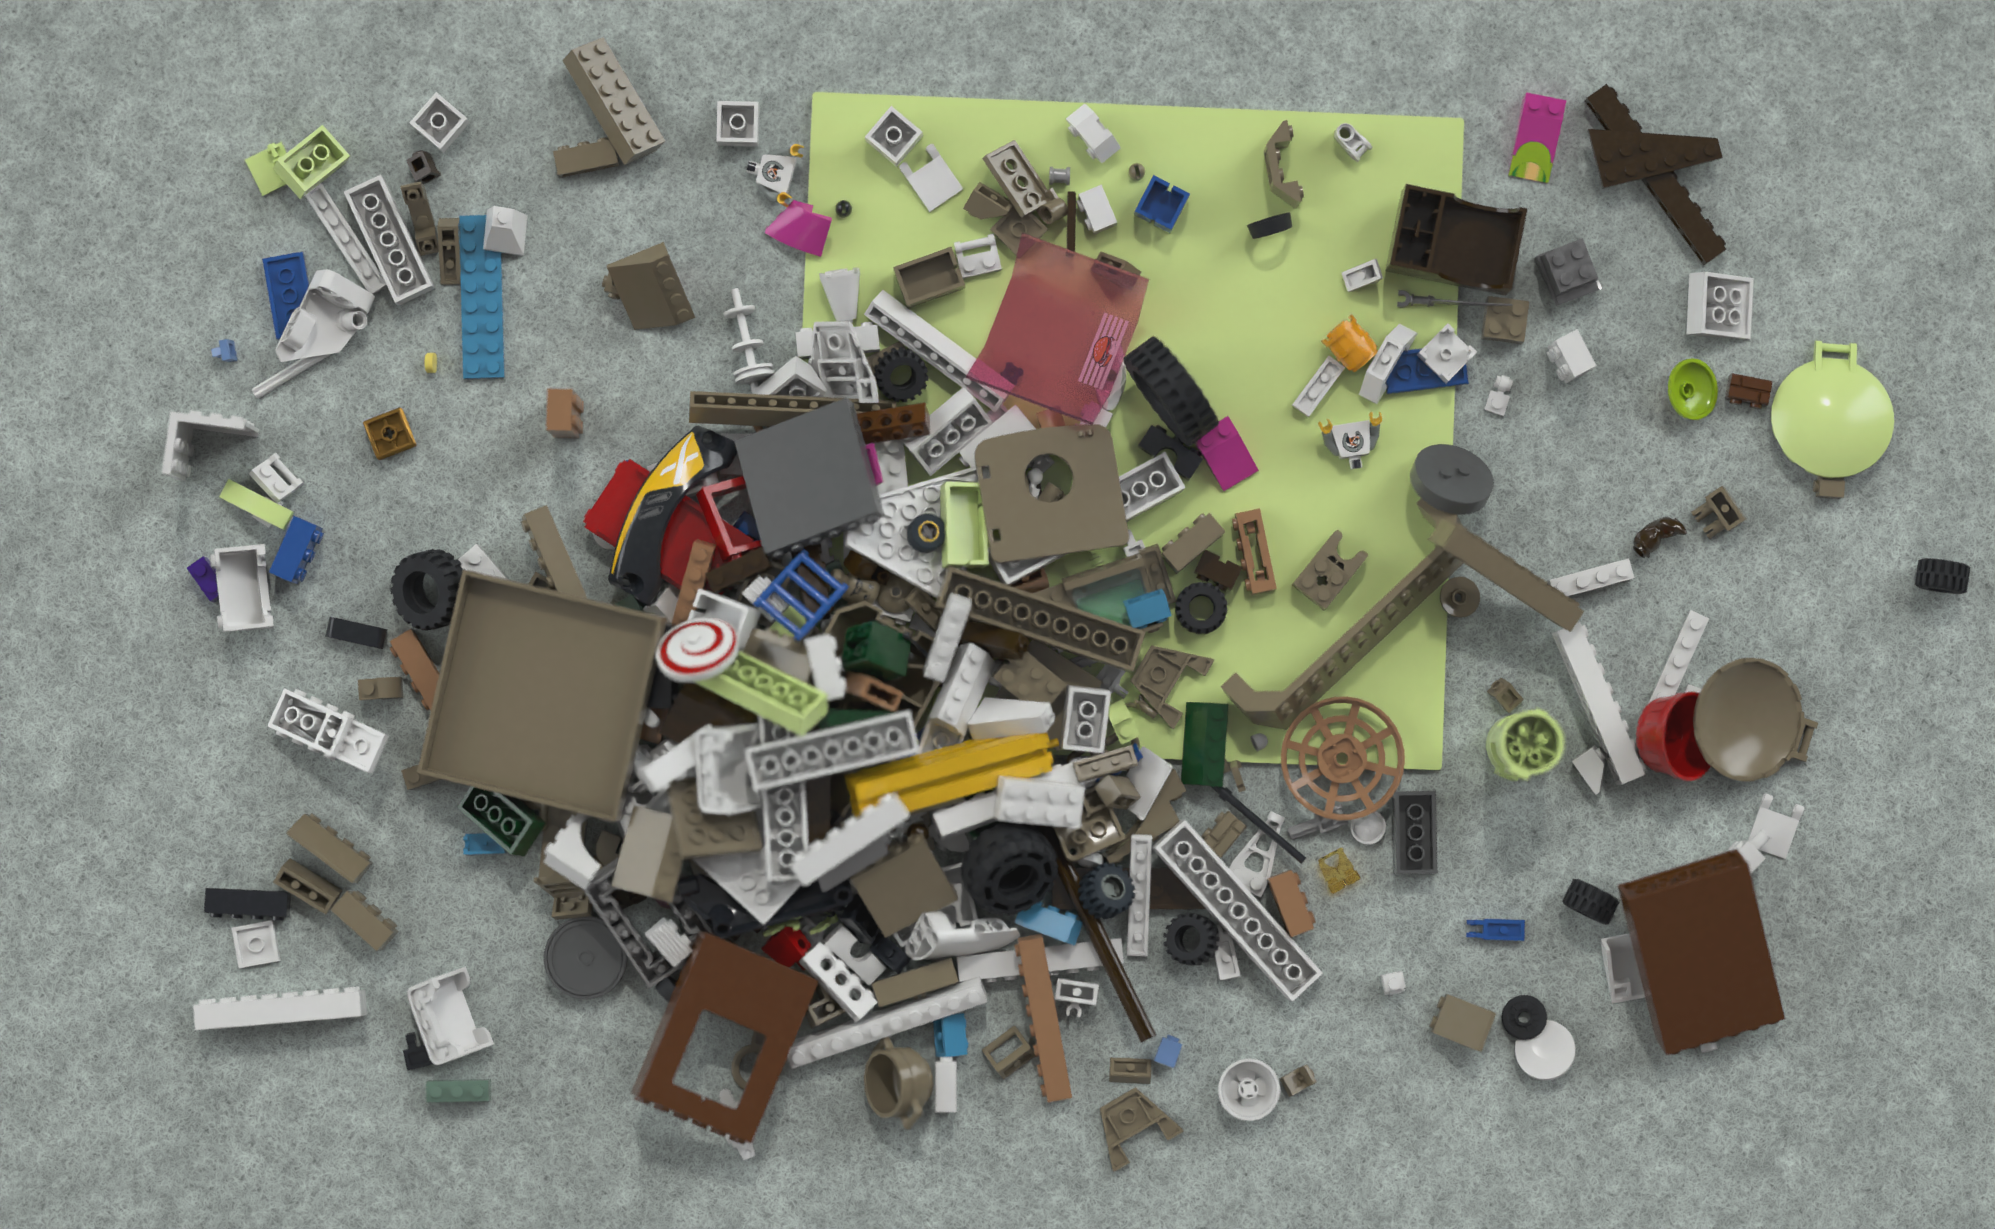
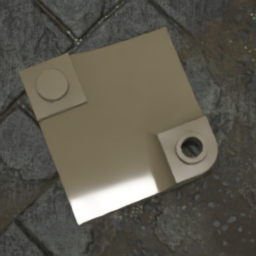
(1097, 829)

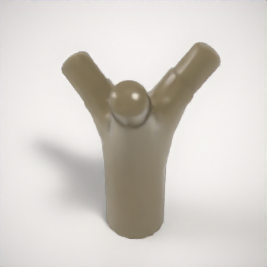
(1141, 705)

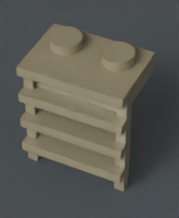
(569, 898)

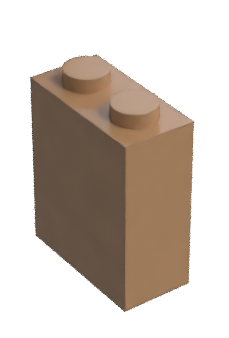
(872, 691)

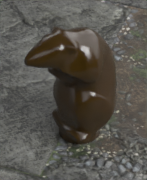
(1650, 536)

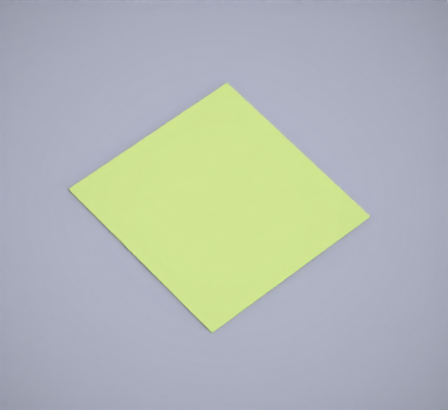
(1247, 331)

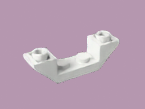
(1384, 361)

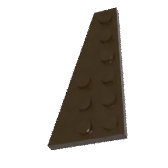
(1637, 155)

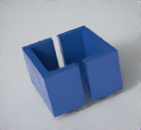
(1161, 204)

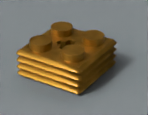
(377, 429)

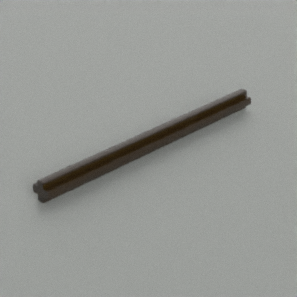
(1101, 942)

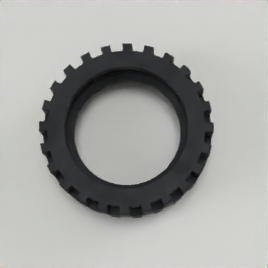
(1171, 391)

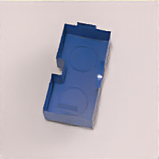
(747, 524)

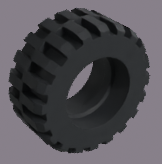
(409, 590)

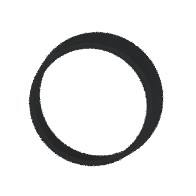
(1270, 225)

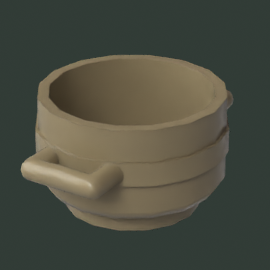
(897, 1082)

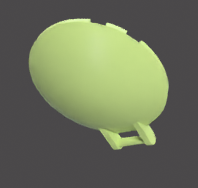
(1832, 415)

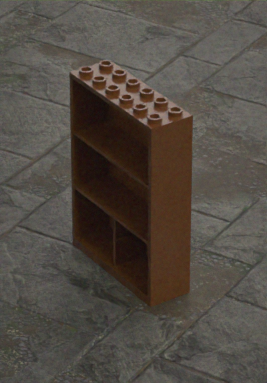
(1701, 952)

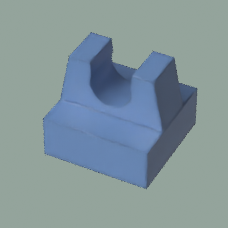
(226, 351)

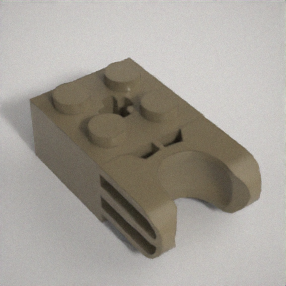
(1332, 567)

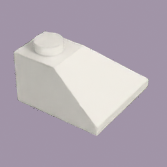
(505, 230)

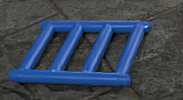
(789, 572)

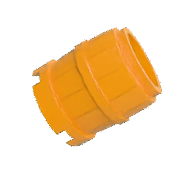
(1351, 344)

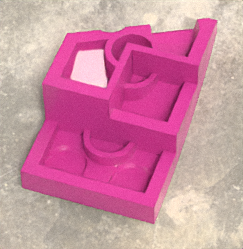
(801, 228)

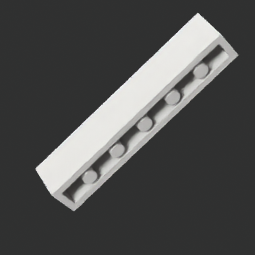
(849, 839)

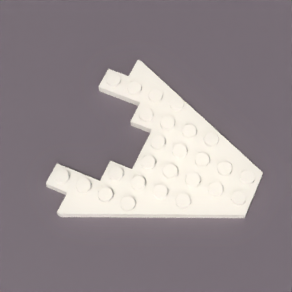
(887, 539)

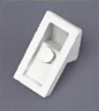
(1362, 275)

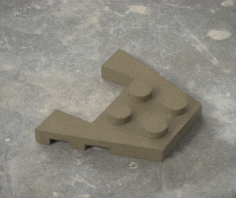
(1160, 673)
(1129, 1116)

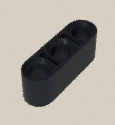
(356, 632)

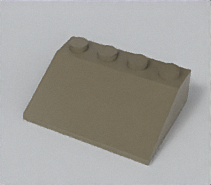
(651, 289)
(649, 856)

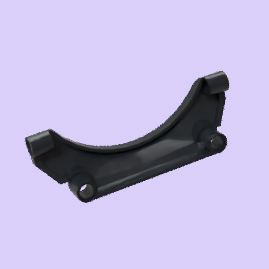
(715, 903)

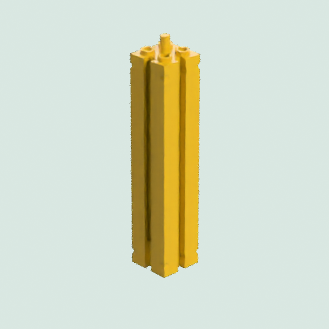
(951, 771)

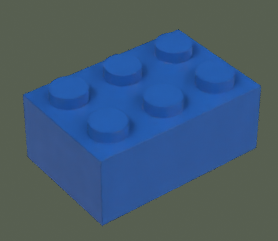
(296, 550)

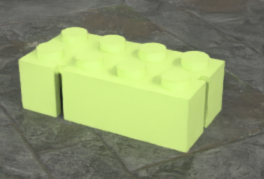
(964, 526)

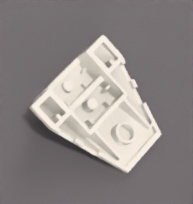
(842, 362)

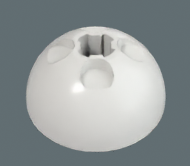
(1244, 1105)

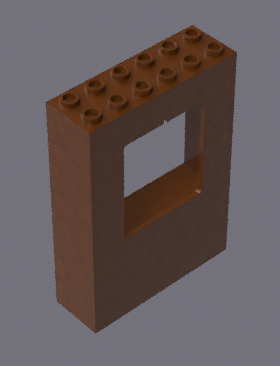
(745, 991)

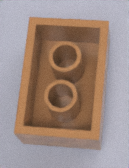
(1291, 903)

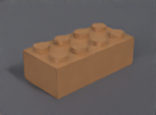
(564, 413)

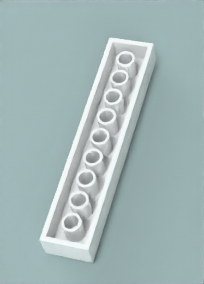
(1141, 490)
(1236, 910)

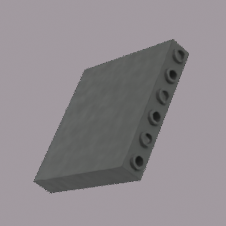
(809, 479)

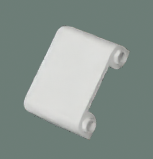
(242, 588)
(724, 769)
(445, 1017)

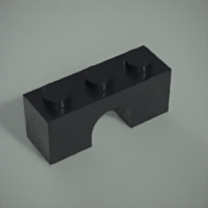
(1157, 440)

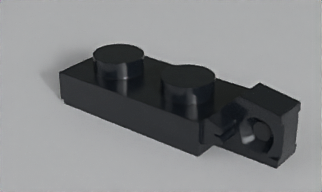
(890, 953)

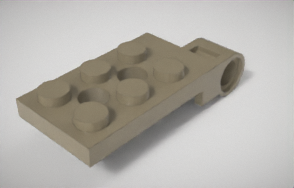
(1034, 194)

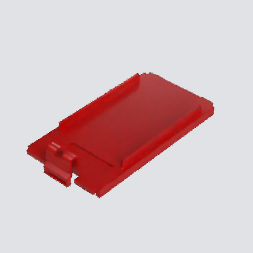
(683, 529)

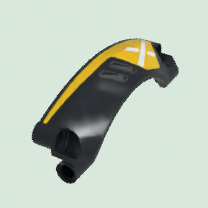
(639, 543)

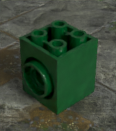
(875, 651)

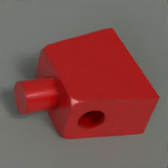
(787, 946)

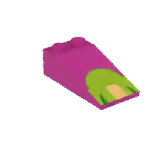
(1537, 137)

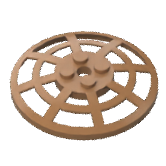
(1356, 756)

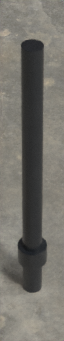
(1226, 795)

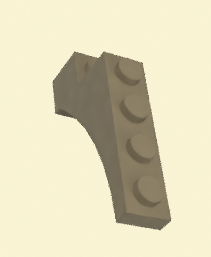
(1158, 820)

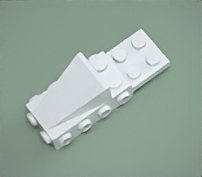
(327, 730)

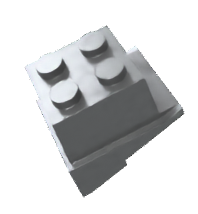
(1568, 272)

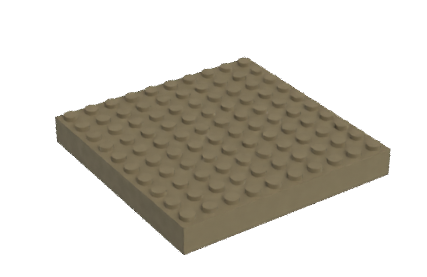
(541, 695)

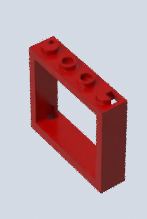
(710, 511)

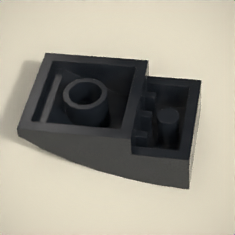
(860, 920)

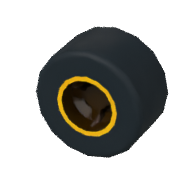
(929, 526)

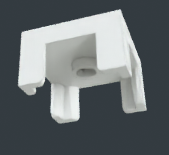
(1446, 354)

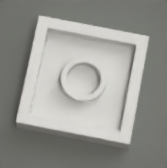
(256, 944)

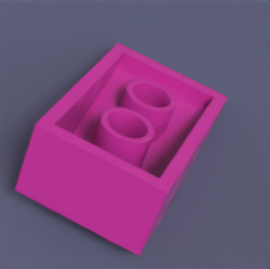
(1226, 454)

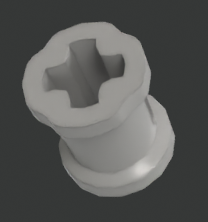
(1059, 176)

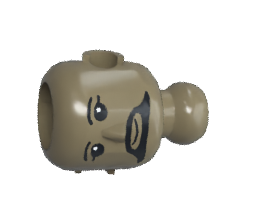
(858, 590)

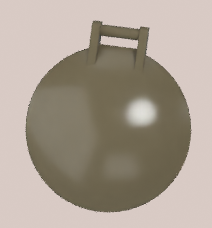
(1750, 720)

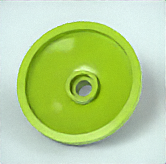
(1699, 387)

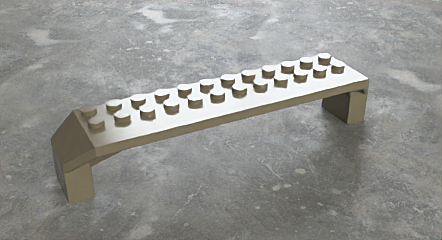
(1280, 708)

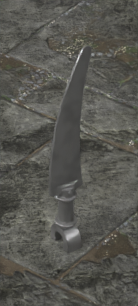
(1430, 301)

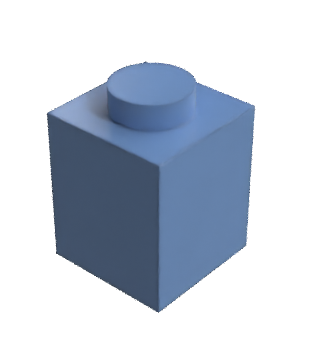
(1168, 1051)

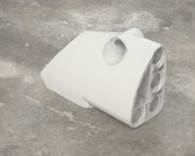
(324, 317)
(937, 939)

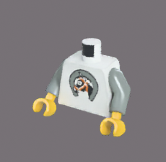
(776, 172)
(1352, 439)

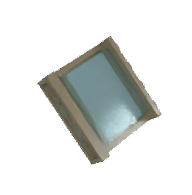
(1107, 586)

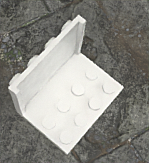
(180, 433)

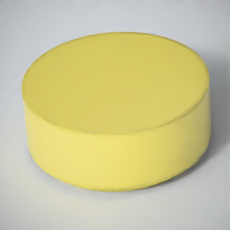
(430, 362)

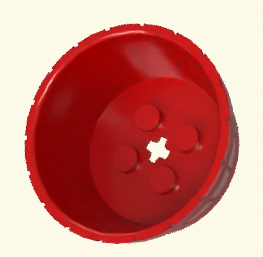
(1668, 737)

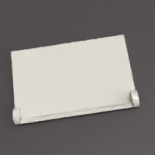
(1148, 780)

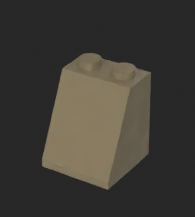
(1462, 1022)

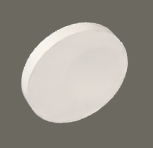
(1547, 1054)

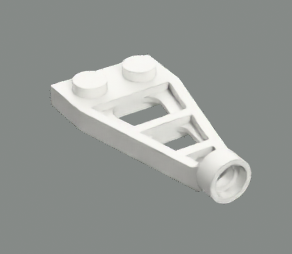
(1257, 881)

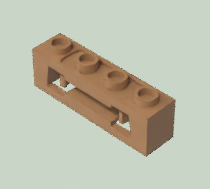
(1247, 564)

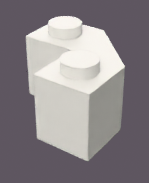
(1087, 126)

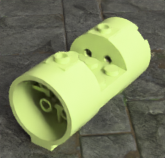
(1524, 744)

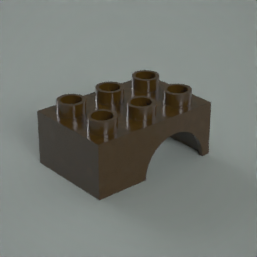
(1455, 240)

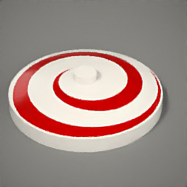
(697, 649)

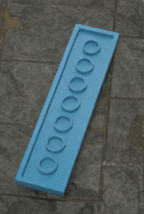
(480, 303)

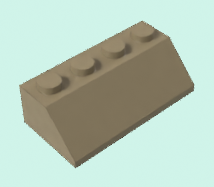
(330, 848)

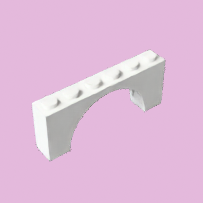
(568, 853)

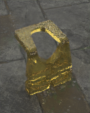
(1339, 876)

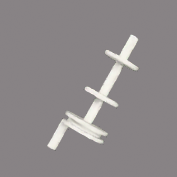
(753, 372)

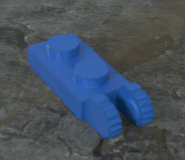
(1499, 929)

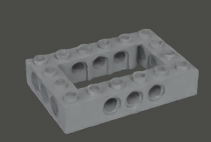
(650, 966)

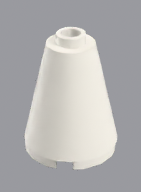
(842, 292)

